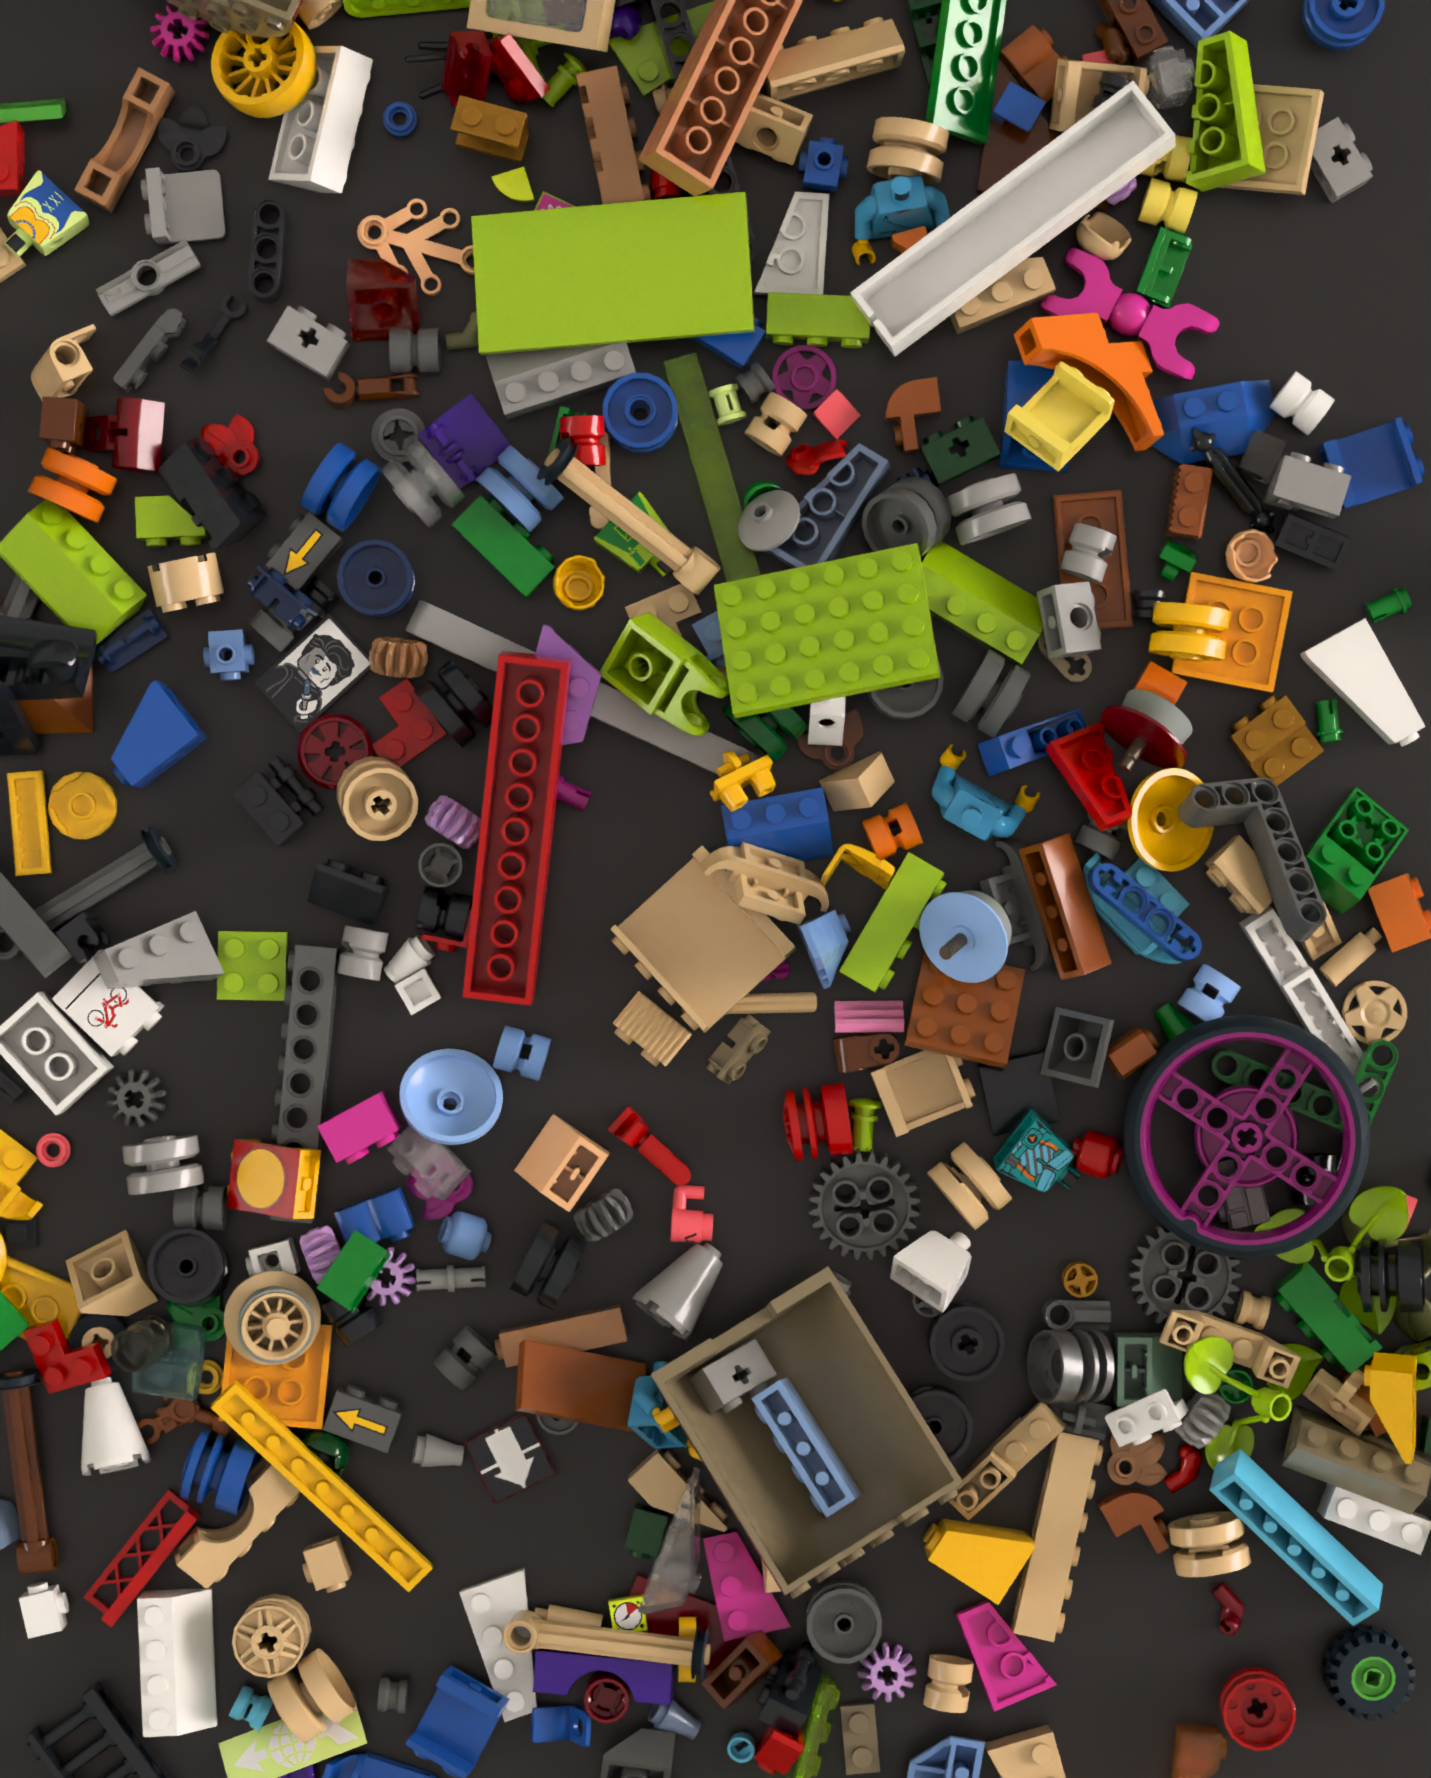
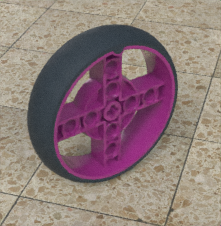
(1300, 1055)

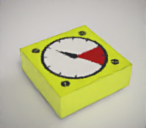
(625, 1614)

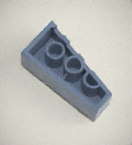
(833, 509)

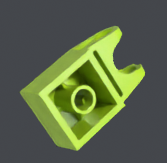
(663, 673)

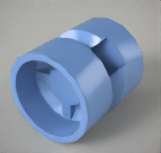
(510, 1048)

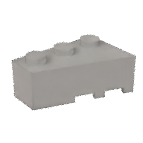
(162, 955)

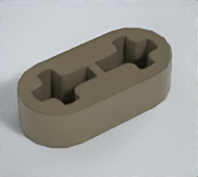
(1062, 665)

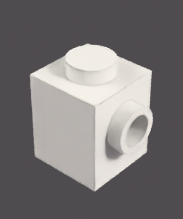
(44, 1609)

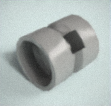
(1088, 552)
(362, 953)

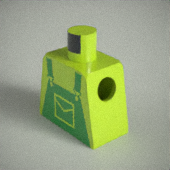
(626, 548)

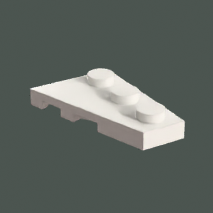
(799, 249)

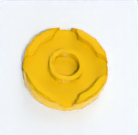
(82, 805)

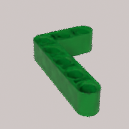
(1309, 1092)

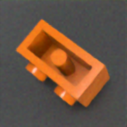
(1401, 911)

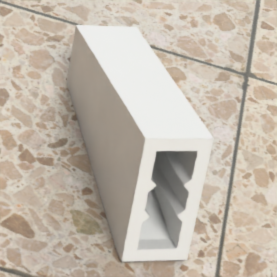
(1365, 679)

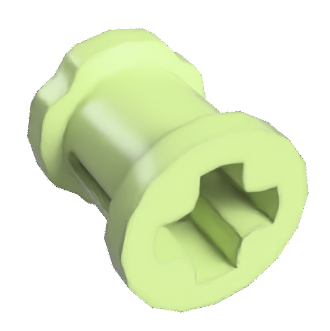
(727, 404)

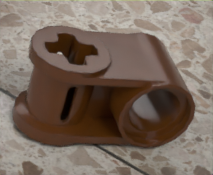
(858, 1052)

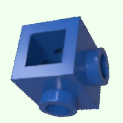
(818, 176)

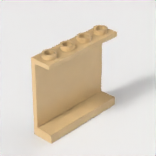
(701, 943)

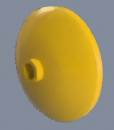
(1166, 842)

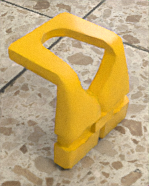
(863, 862)

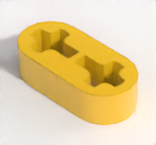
(687, 1628)

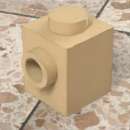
(326, 1564)

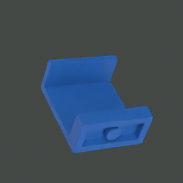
(1377, 461)
(457, 1722)

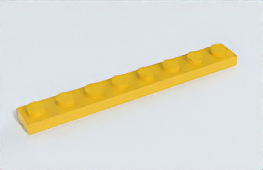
(321, 1486)

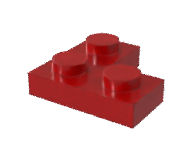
(416, 729)
(60, 1365)

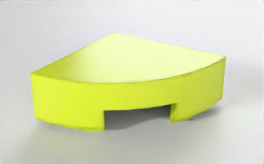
(514, 185)

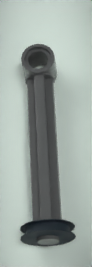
(103, 883)

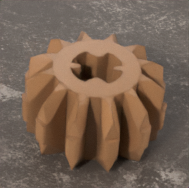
(398, 657)

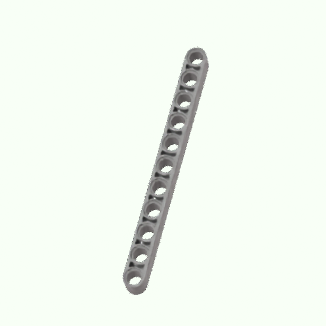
(609, 706)

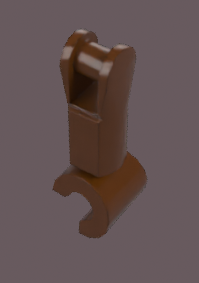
(371, 389)

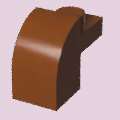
(909, 402)
(1134, 1507)

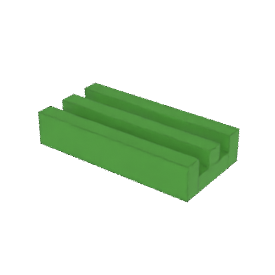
(32, 110)

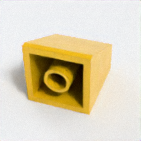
(979, 1554)

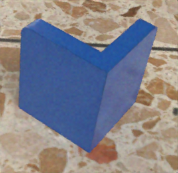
(1018, 107)

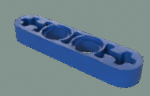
(1147, 908)

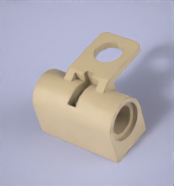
(63, 365)

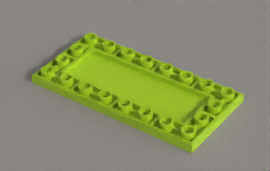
(612, 273)

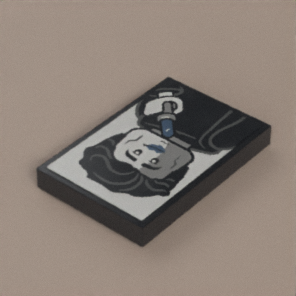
(314, 673)

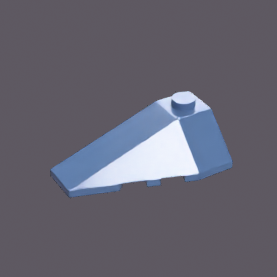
(825, 943)

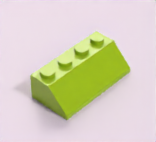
(71, 571)
(981, 603)

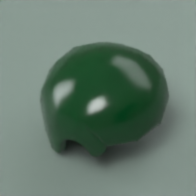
(328, 1448)

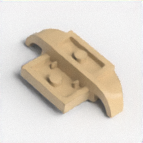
(768, 881)

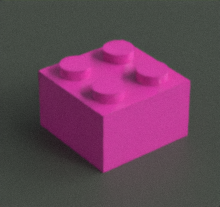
(360, 1127)

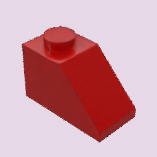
(778, 1750)

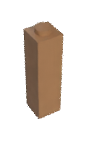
(574, 1331)

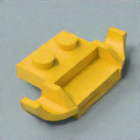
(14, 1165)

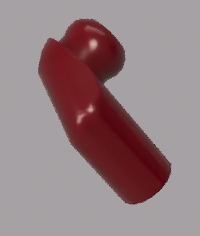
(1232, 1609)

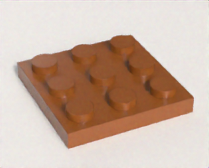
(964, 1017)

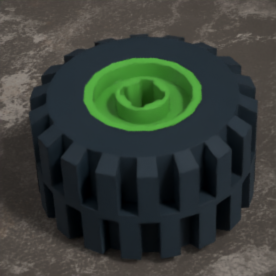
(1368, 1672)

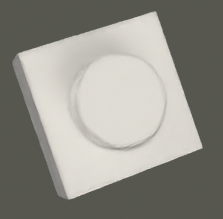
(418, 991)

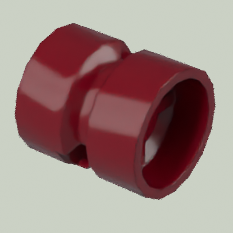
(606, 1697)

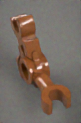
(179, 1413)

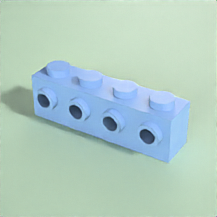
(806, 1447)

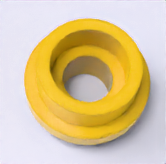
(217, 1372)

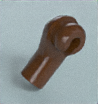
(1113, 43)

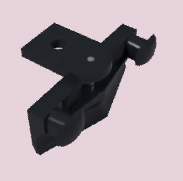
(38, 664)

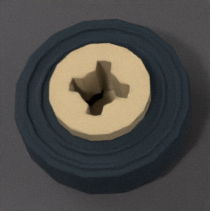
(105, 1326)

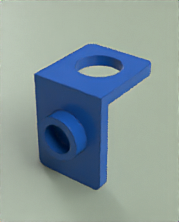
(560, 1724)

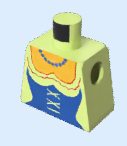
(43, 218)

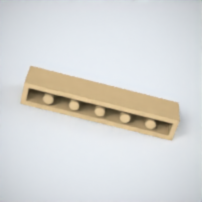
(1055, 1535)

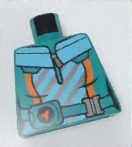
(1037, 1155)

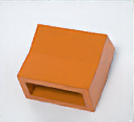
(1161, 682)

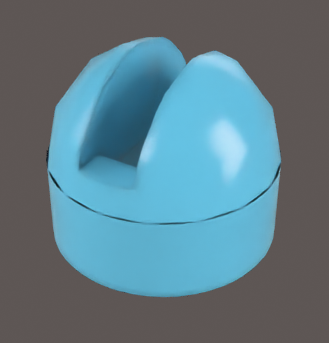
(746, 1751)

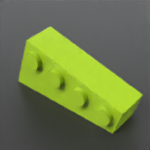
(1225, 116)

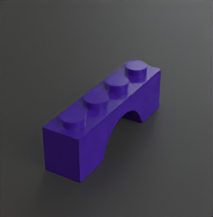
(558, 1671)

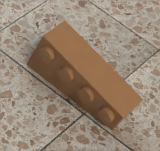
(611, 136)

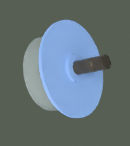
(966, 935)

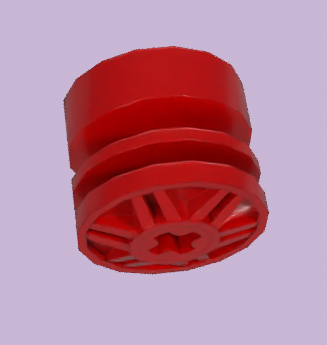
(818, 1121)
(1262, 1728)

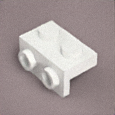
(1145, 1416)

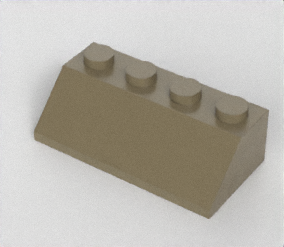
(1354, 1463)

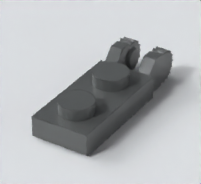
(150, 348)

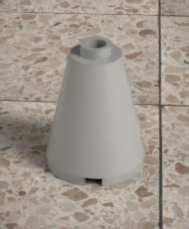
(681, 1289)

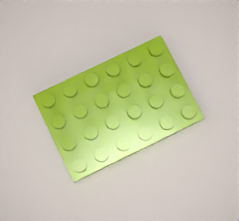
(826, 631)

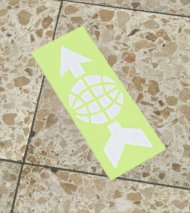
(278, 1751)

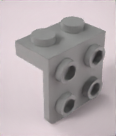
(183, 206)

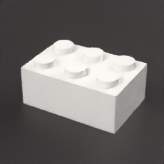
(51, 1053)

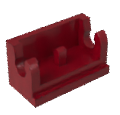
(466, 66)

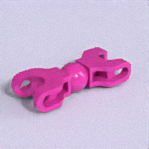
(1131, 314)

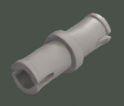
(450, 1278)

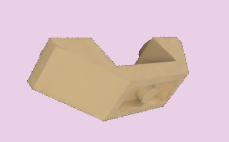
(1250, 1348)

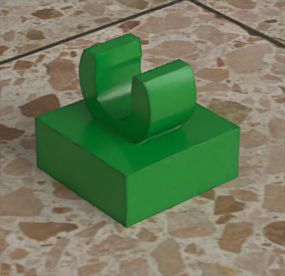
(1176, 558)

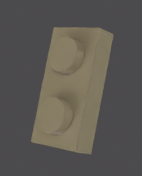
(860, 1737)

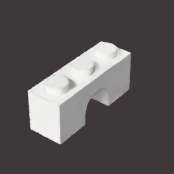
(1375, 1519)

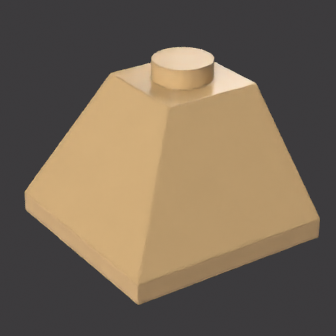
(111, 1278)

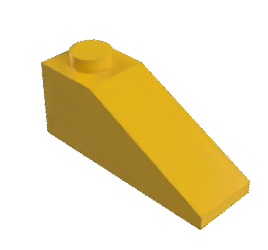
(1394, 1398)

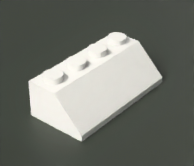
(322, 128)
(177, 1661)

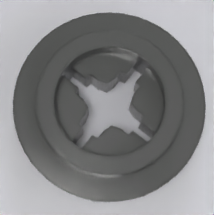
(386, 425)

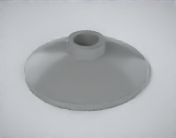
(768, 520)

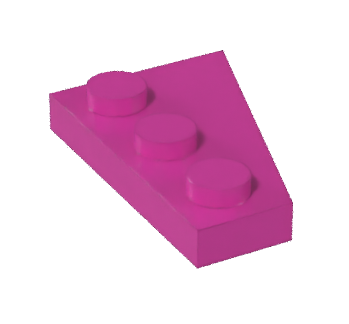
(1000, 1658)

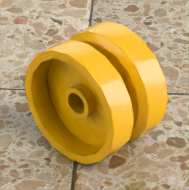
(1189, 626)

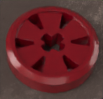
(320, 736)

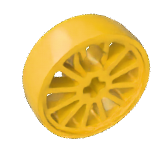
(264, 67)

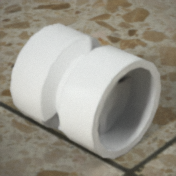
(1301, 403)

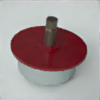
(1148, 730)

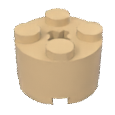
(185, 581)

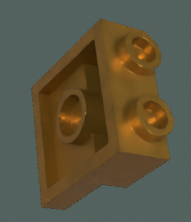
(1275, 740)

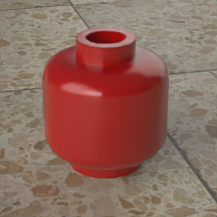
(1098, 1154)

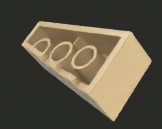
(1026, 1754)

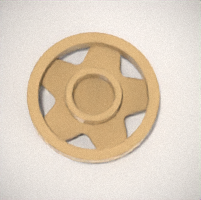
(1374, 1011)

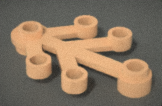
(415, 242)

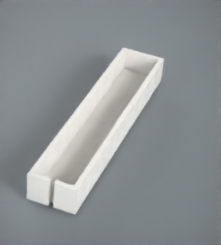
(1014, 218)

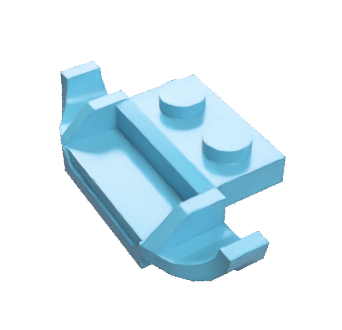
(1156, 886)

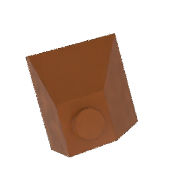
(62, 715)

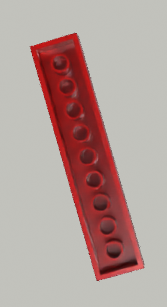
(516, 827)

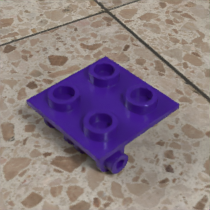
(464, 441)

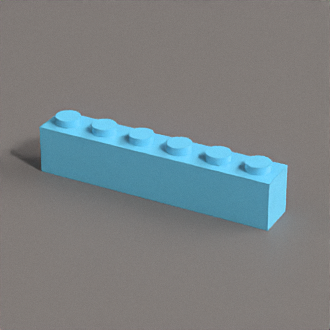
(1296, 1537)

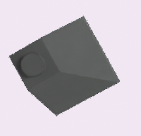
(1077, 1047)
(641, 1755)

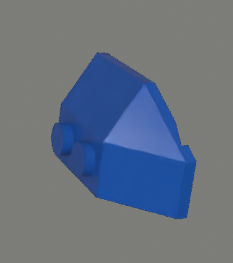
(1227, 410)

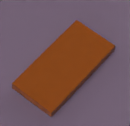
(1105, 512)
(576, 1385)

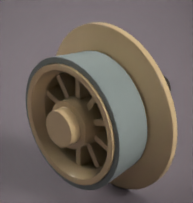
(272, 1317)

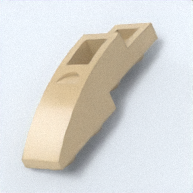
(1005, 1457)

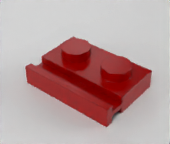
(515, 70)

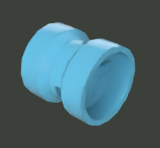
(258, 1712)

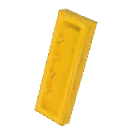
(29, 823)

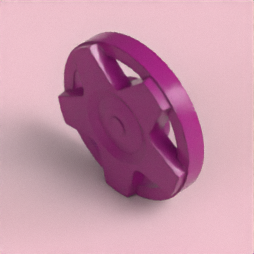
(804, 376)

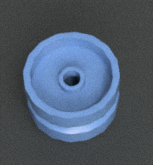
(519, 488)

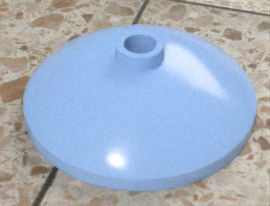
(453, 1079)

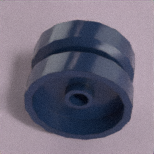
(391, 593)

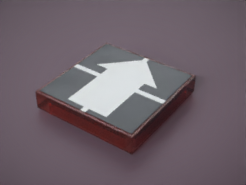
(510, 1457)

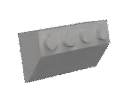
(552, 376)

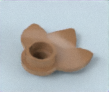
(1141, 1459)

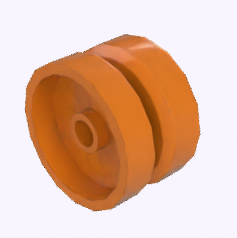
(73, 483)

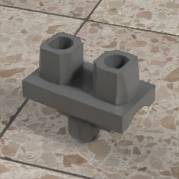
(1083, 1418)

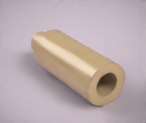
(1350, 956)
(569, 1615)

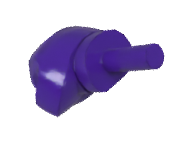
(625, 23)

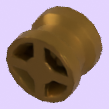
(1081, 1285)

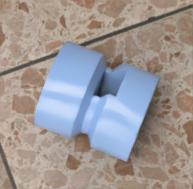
(1200, 1004)

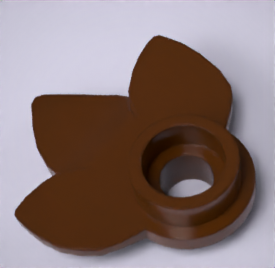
(851, 736)

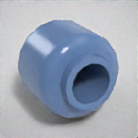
(464, 1235)

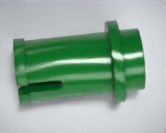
(1388, 605)
(1328, 721)

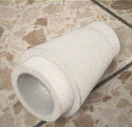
(410, 958)

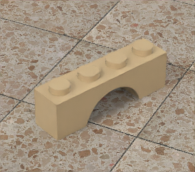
(209, 1552)

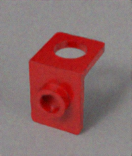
(450, 944)

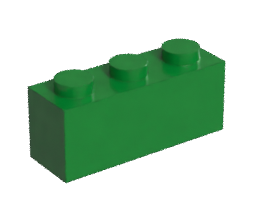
(505, 545)

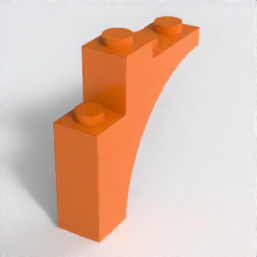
(1116, 367)

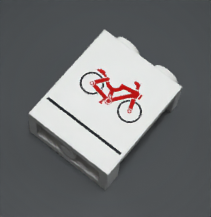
(106, 1014)

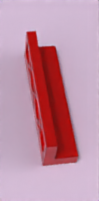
(146, 1570)

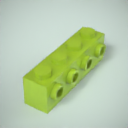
(892, 923)

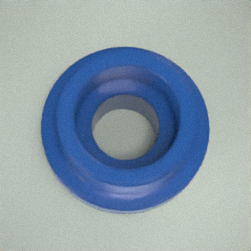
(395, 109)

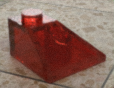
(380, 299)

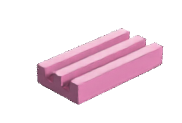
(868, 1016)

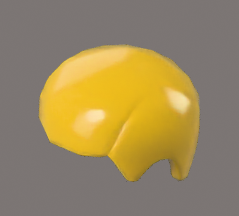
(578, 582)

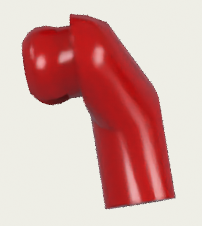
(1188, 1470)

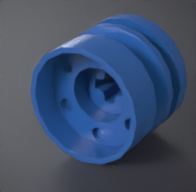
(218, 1471)

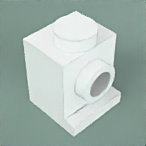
(283, 1249)

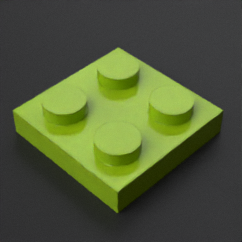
(252, 965)

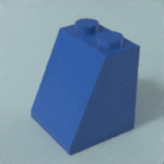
(1019, 387)
(155, 737)

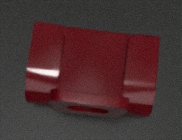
(131, 434)

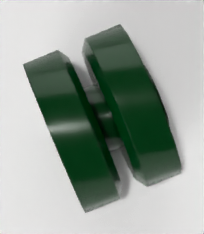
(761, 728)

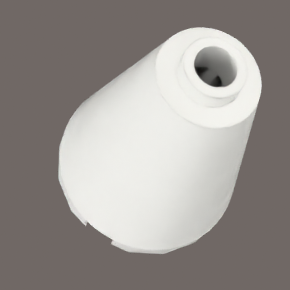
(110, 1430)

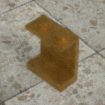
(491, 129)

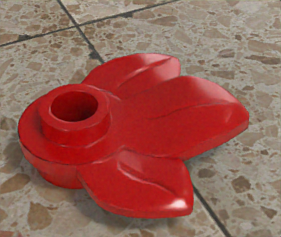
(231, 441)
(807, 460)

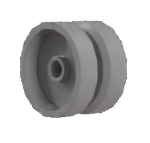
(986, 505)
(163, 1165)

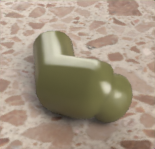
(464, 339)

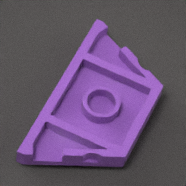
(582, 684)

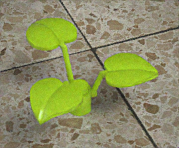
(1382, 1214)
(1207, 1366)

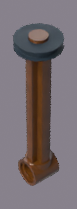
(36, 1549)

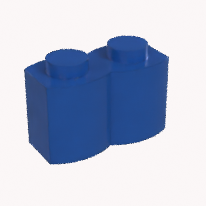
(377, 1217)

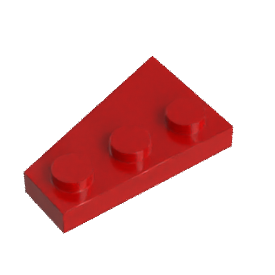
(1091, 775)

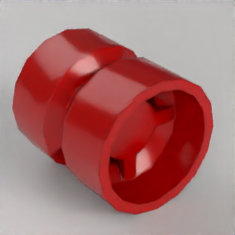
(585, 432)

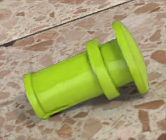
(563, 79)
(863, 1122)

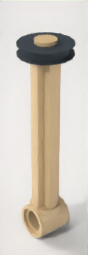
(690, 566)
(608, 1642)

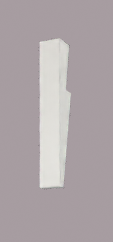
(1302, 987)

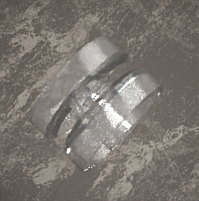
(422, 483)

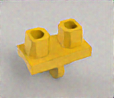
(730, 786)

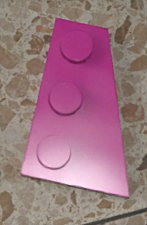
(739, 1589)

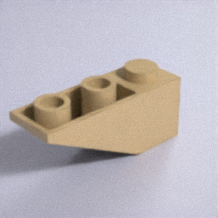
(663, 1484)

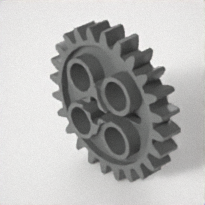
(867, 1234)
(1153, 1267)

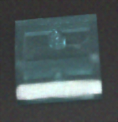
(180, 1370)

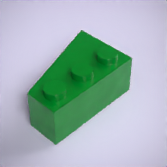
(1325, 1318)

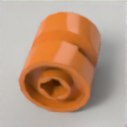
(880, 836)

